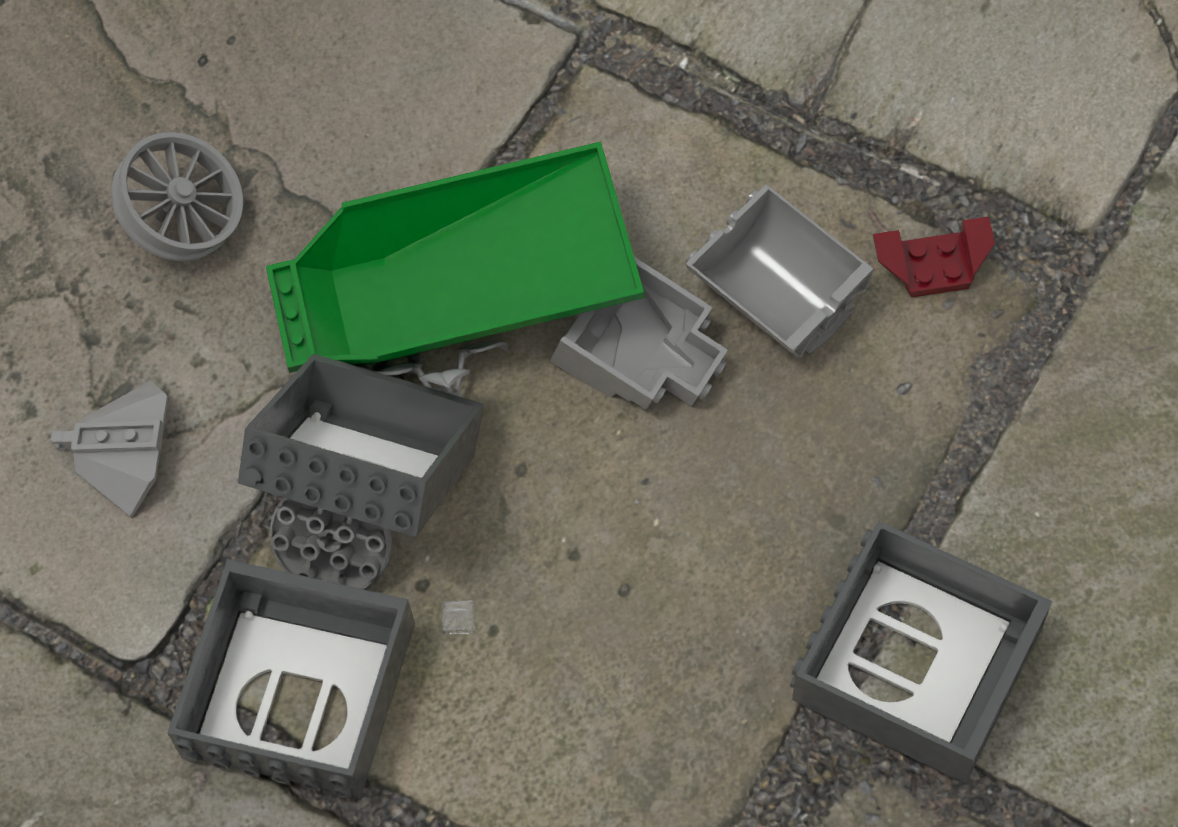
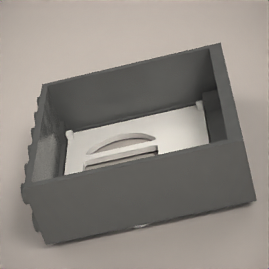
(361, 444)
(301, 630)
(970, 638)

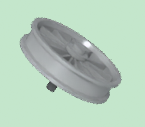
(176, 196)

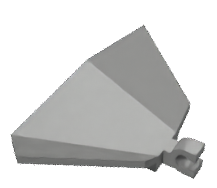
(120, 446)

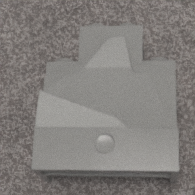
(645, 345)

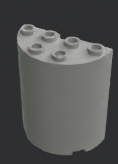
(782, 271)

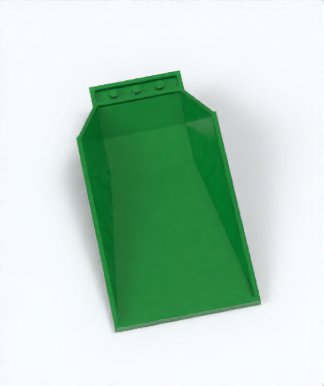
(457, 261)

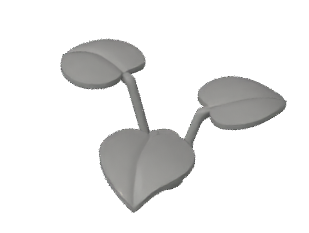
(447, 377)

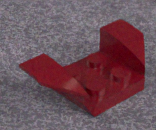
(939, 261)

